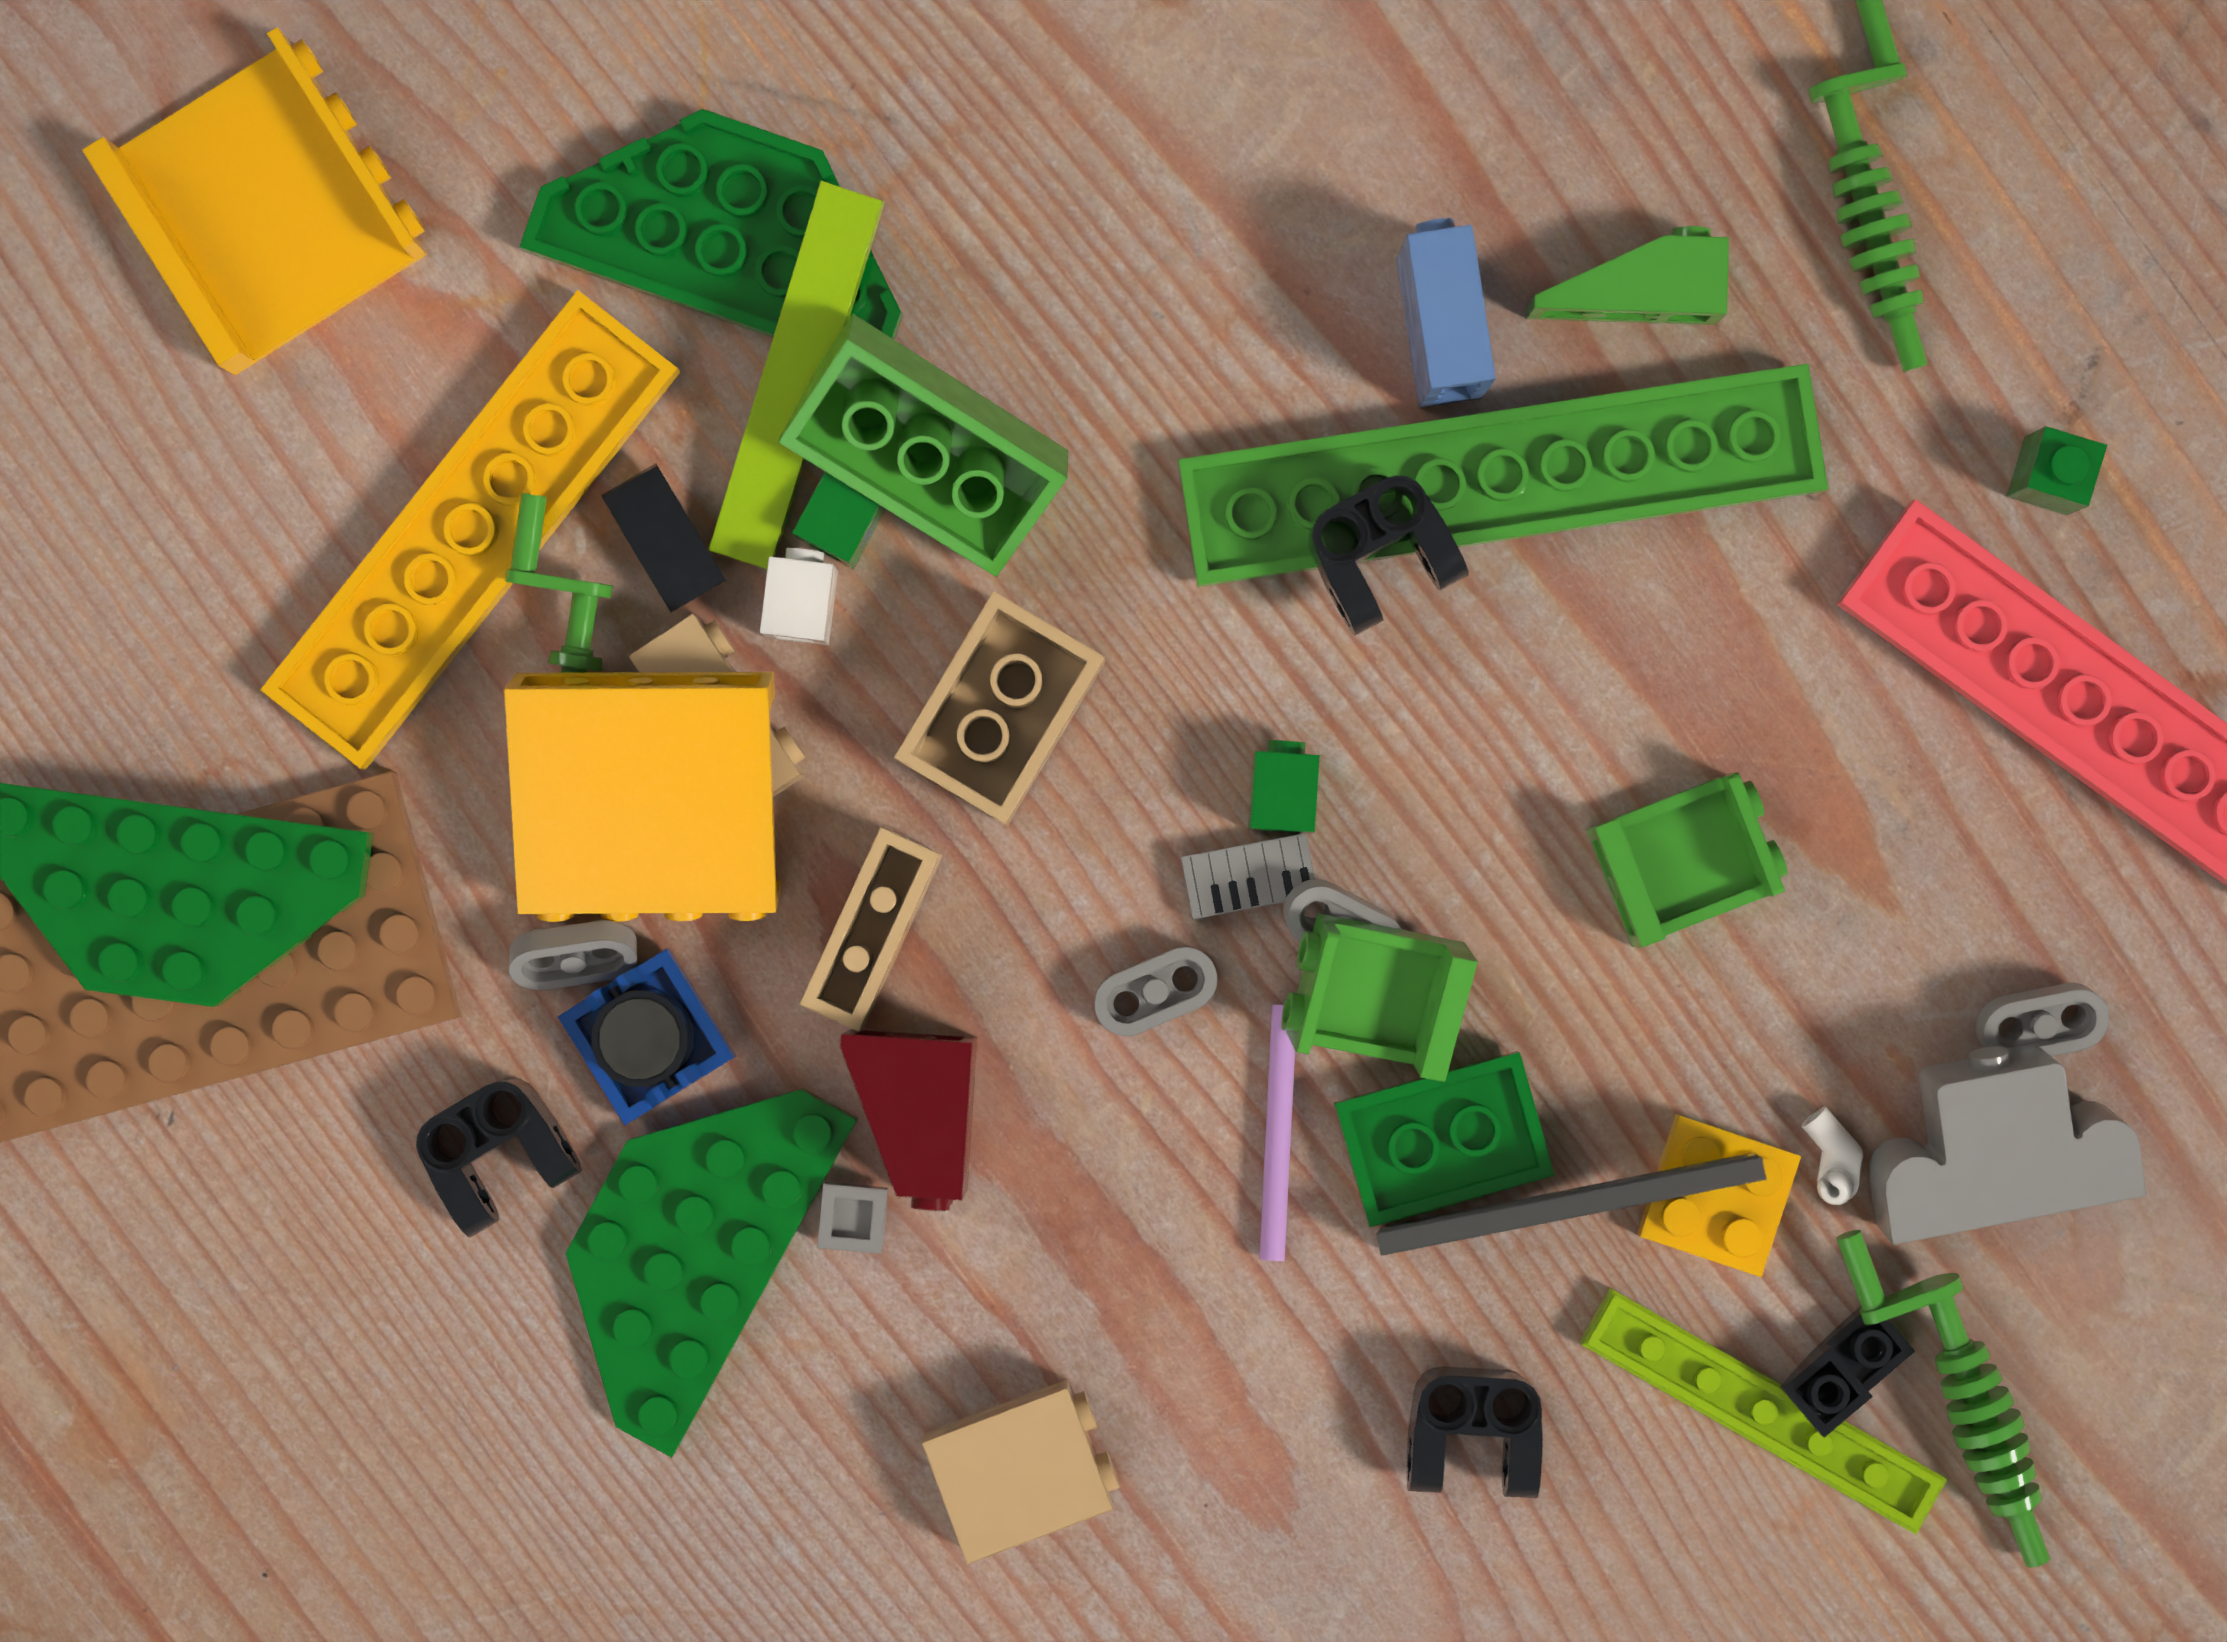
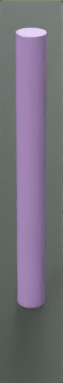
(1277, 1141)

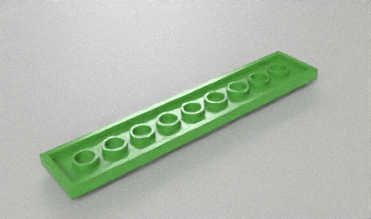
(1513, 471)

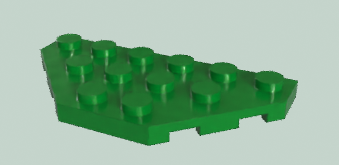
(698, 220)
(172, 894)
(689, 1246)

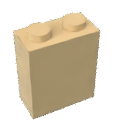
(1020, 1470)

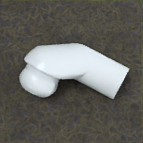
(1840, 1157)

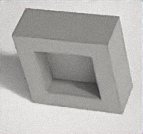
(853, 1217)

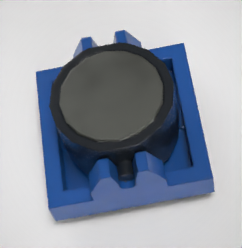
(646, 1036)

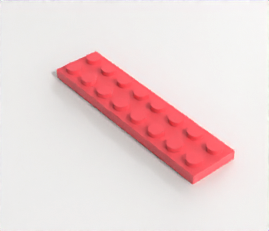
(2050, 680)

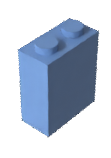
(1445, 313)

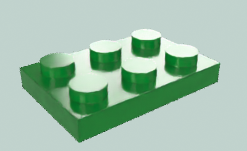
(1444, 1140)

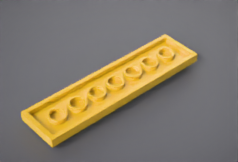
(454, 540)

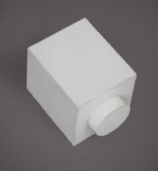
(799, 597)

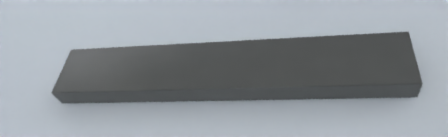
(1571, 1203)

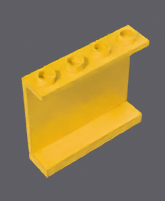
(260, 206)
(642, 794)

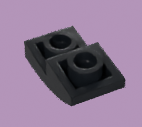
(663, 537)
(1843, 1371)

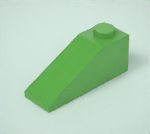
(1664, 281)

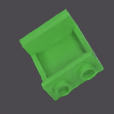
(1687, 858)
(1380, 993)

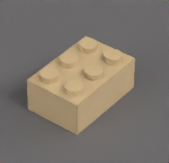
(1000, 708)

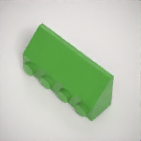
(925, 446)

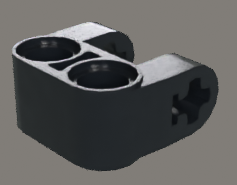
(1373, 534)
(456, 1177)
(1476, 1417)

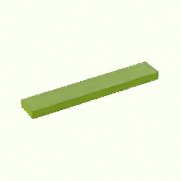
(809, 322)
(1760, 1410)

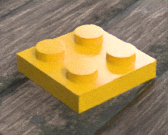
(1728, 1223)

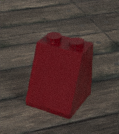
(918, 1108)

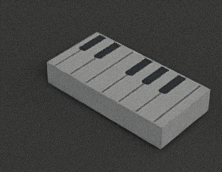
(1246, 875)

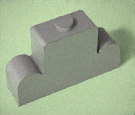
(2001, 1149)

